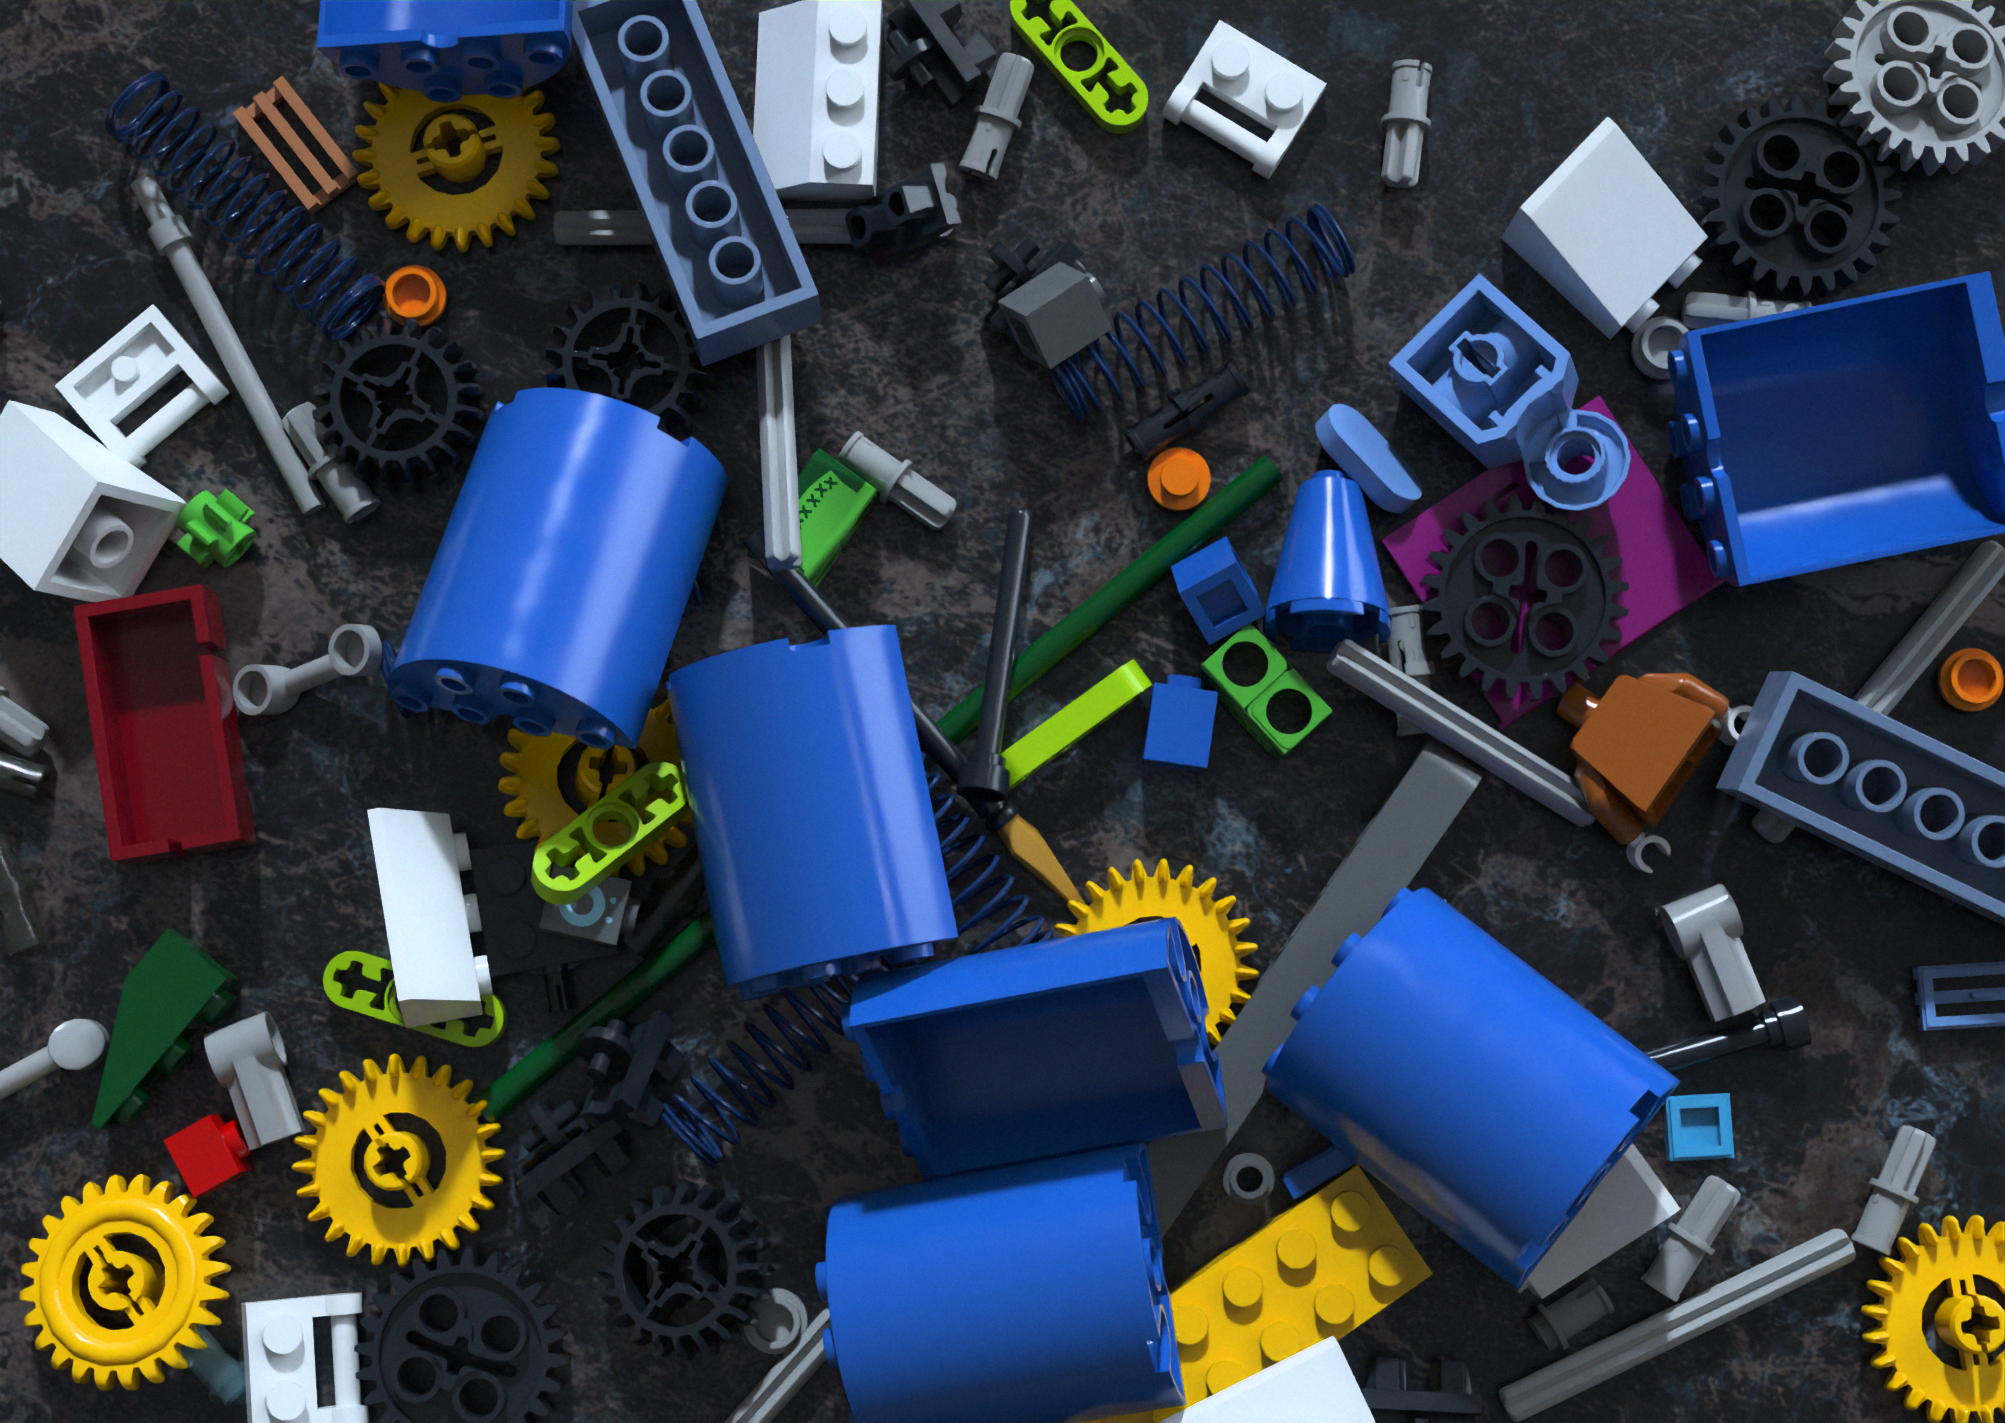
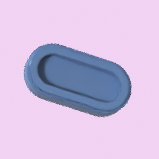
(1368, 458)

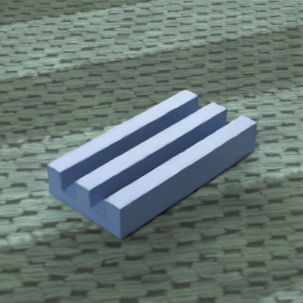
(1927, 997)

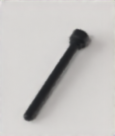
(985, 773)
(1780, 1026)

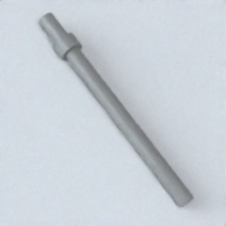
(173, 239)

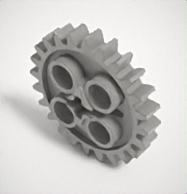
(1923, 78)

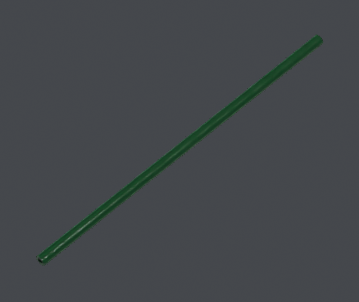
(956, 724)

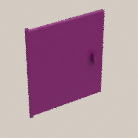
(1657, 552)

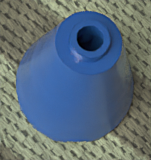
(1328, 570)

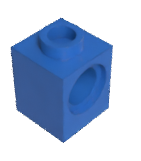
(1217, 590)
(1179, 724)

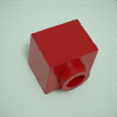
(210, 1154)

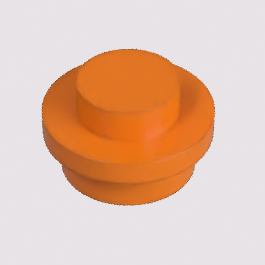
(415, 294)
(1178, 479)
(1971, 680)

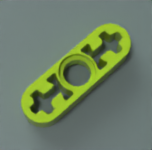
(1120, 79)
(1075, 721)
(617, 805)
(365, 1001)

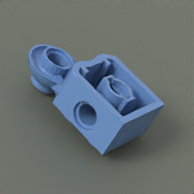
(1510, 397)

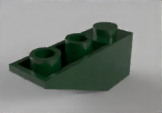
(158, 1013)

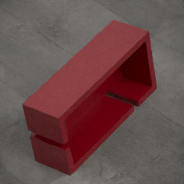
(164, 725)

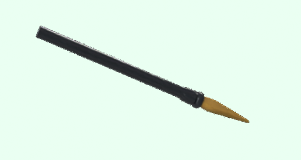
(1018, 835)

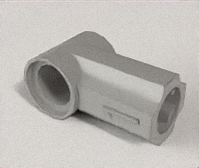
(1707, 935)
(250, 1063)

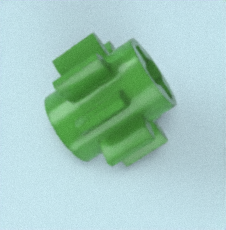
(215, 528)

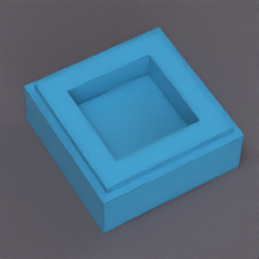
(1698, 1127)

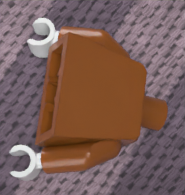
(1643, 748)

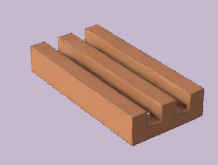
(266, 105)

